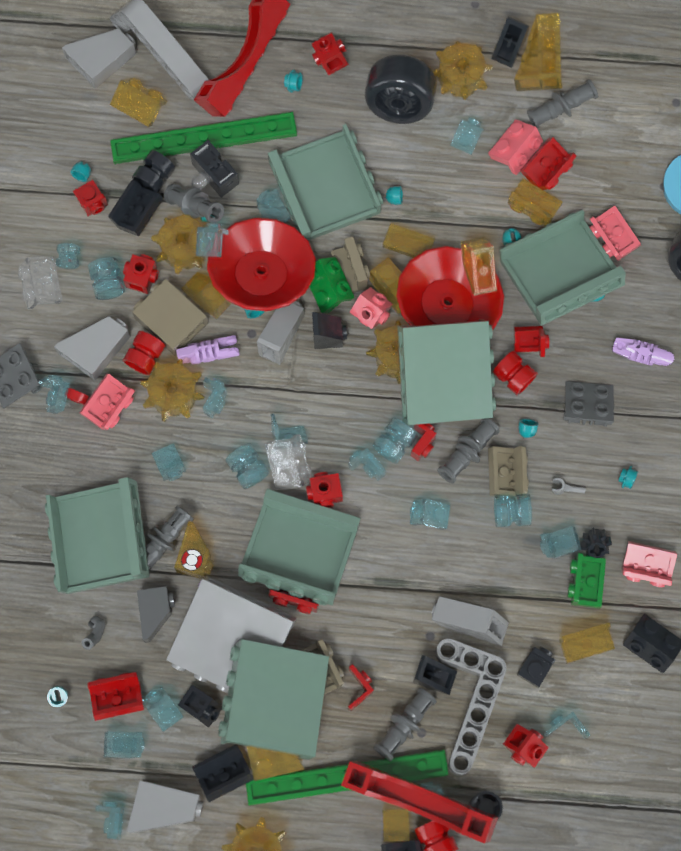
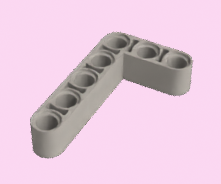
(161, 44)
(477, 702)

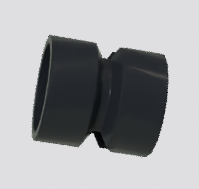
(153, 172)
(487, 802)

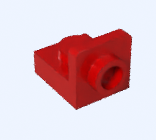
(90, 198)

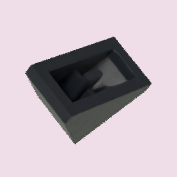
(510, 42)
(434, 675)

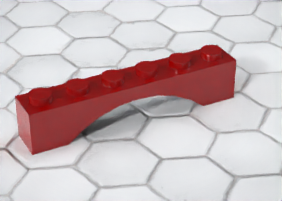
(219, 93)
(420, 800)

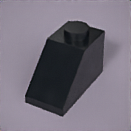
(328, 331)

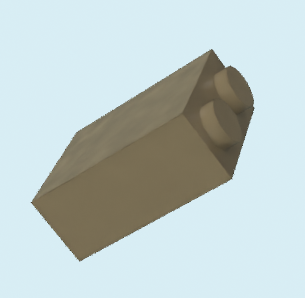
(169, 316)

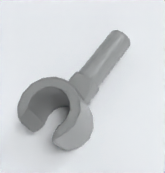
(565, 487)

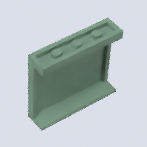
(326, 184)
(560, 268)
(446, 372)
(97, 537)
(299, 547)
(274, 698)

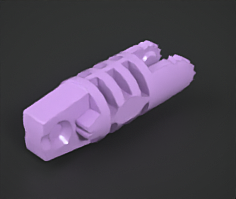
(208, 350)
(642, 352)

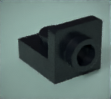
(536, 666)
(200, 706)

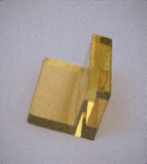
(587, 643)

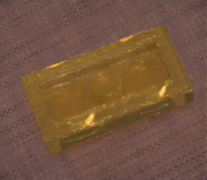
(406, 241)

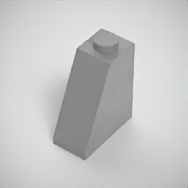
(100, 55)
(280, 332)
(94, 346)
(470, 620)
(162, 807)

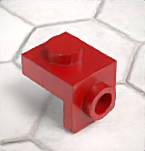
(531, 339)
(424, 445)

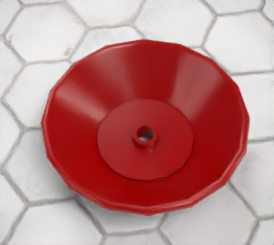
(264, 247)
(438, 277)

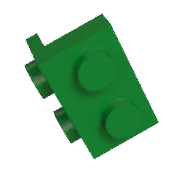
(330, 285)
(587, 581)

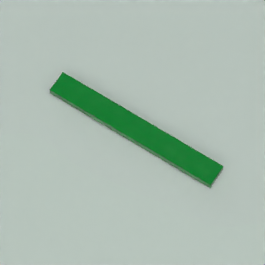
(219, 134)
(329, 779)

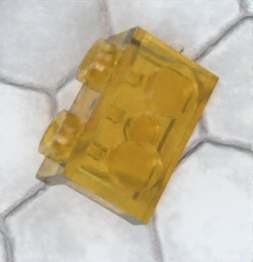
(137, 101)

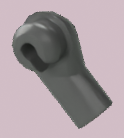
(95, 636)

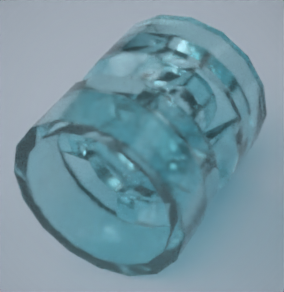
(106, 277)
(401, 435)
(248, 467)
(513, 510)

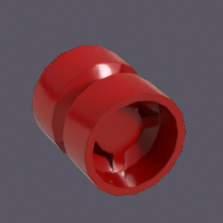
(142, 356)
(516, 374)
(436, 837)

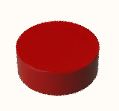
(77, 396)

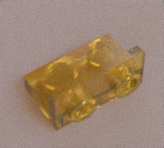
(534, 203)

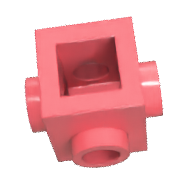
(371, 308)

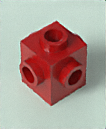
(330, 53)
(140, 273)
(328, 482)
(525, 746)

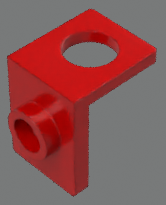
(364, 680)

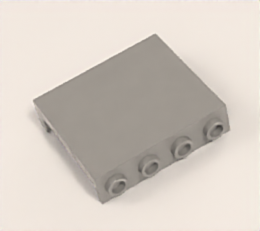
(216, 623)

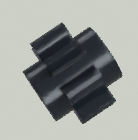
(596, 543)

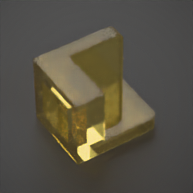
(395, 825)

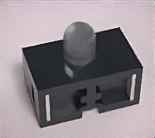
(212, 170)

